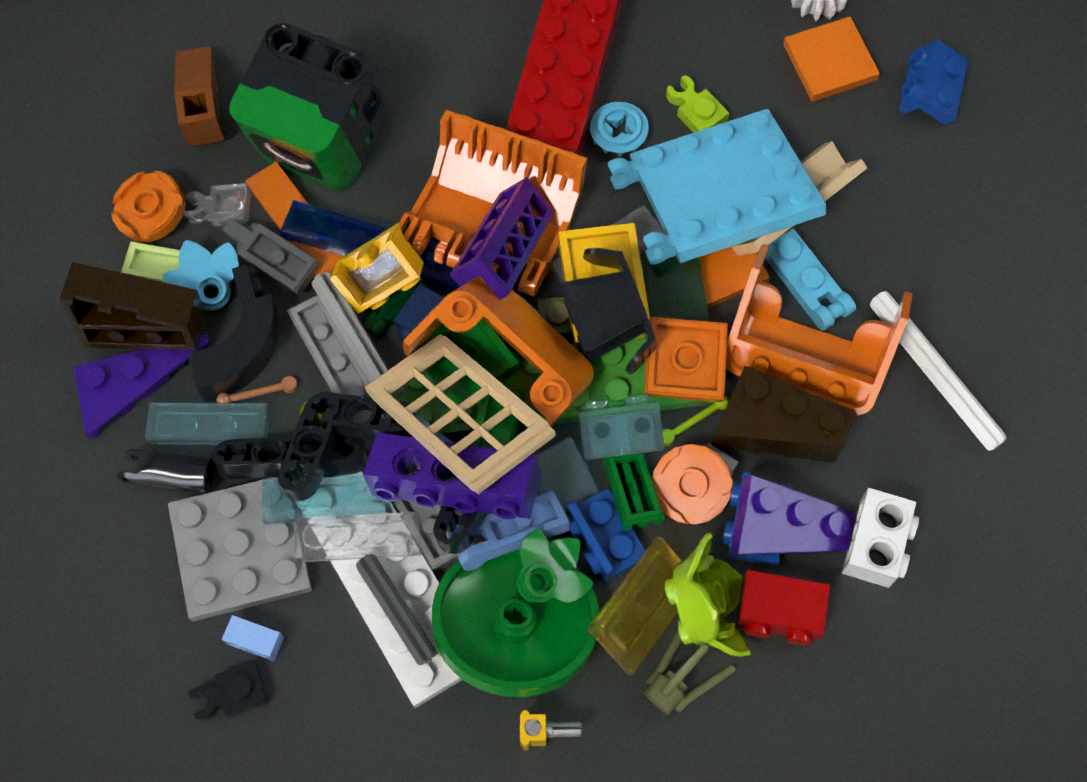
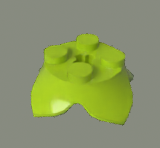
(704, 596)

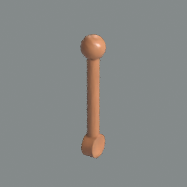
(287, 384)

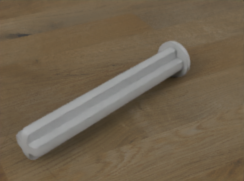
(352, 330)

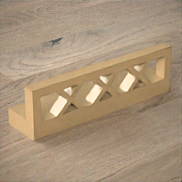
(828, 175)

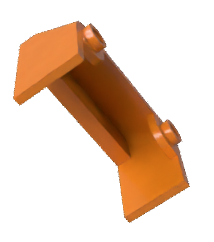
(809, 358)
(562, 367)

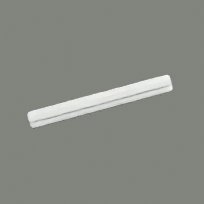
(941, 375)

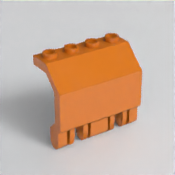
(469, 174)

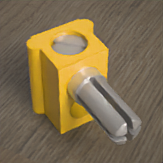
(535, 729)

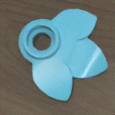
(202, 270)

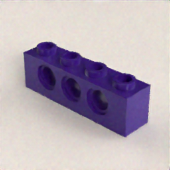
(397, 456)

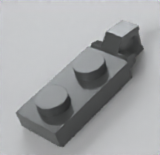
(273, 255)

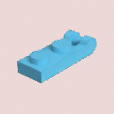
(808, 280)

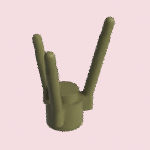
(668, 689)

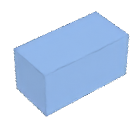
(253, 638)

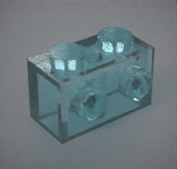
(620, 428)

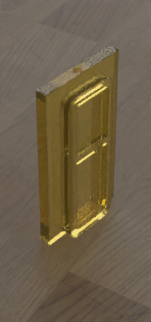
(638, 608)

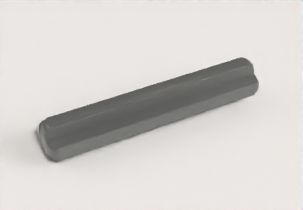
(396, 609)

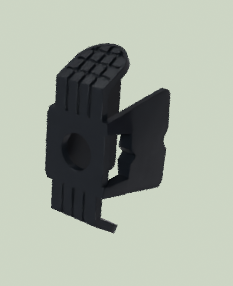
(608, 309)

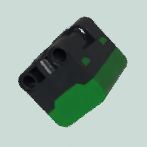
(309, 106)

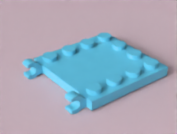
(720, 187)

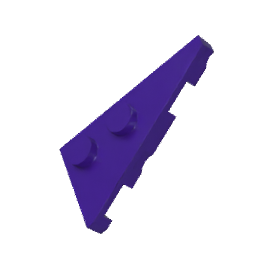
(120, 381)

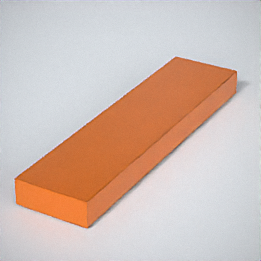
(276, 195)

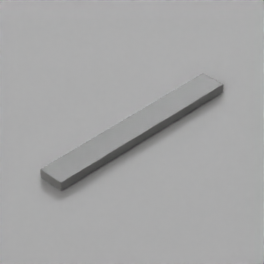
(346, 377)

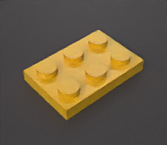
(612, 237)

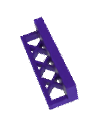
(499, 227)

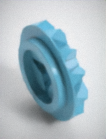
(612, 116)

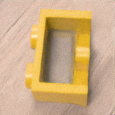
(377, 270)

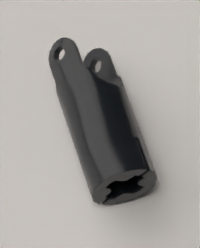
(170, 471)

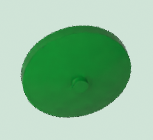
(502, 639)

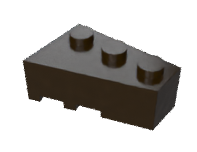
(131, 311)
(782, 420)

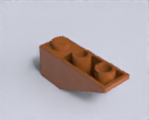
(197, 97)

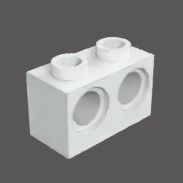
(872, 535)

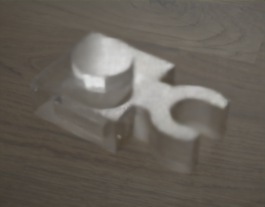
(222, 204)

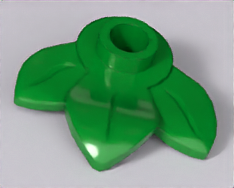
(554, 566)

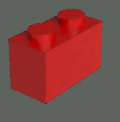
(782, 607)

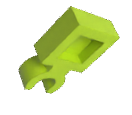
(696, 110)

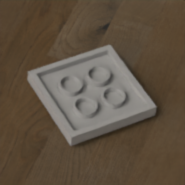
(231, 555)

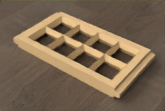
(499, 463)

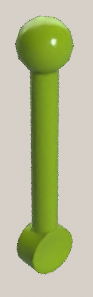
(669, 435)

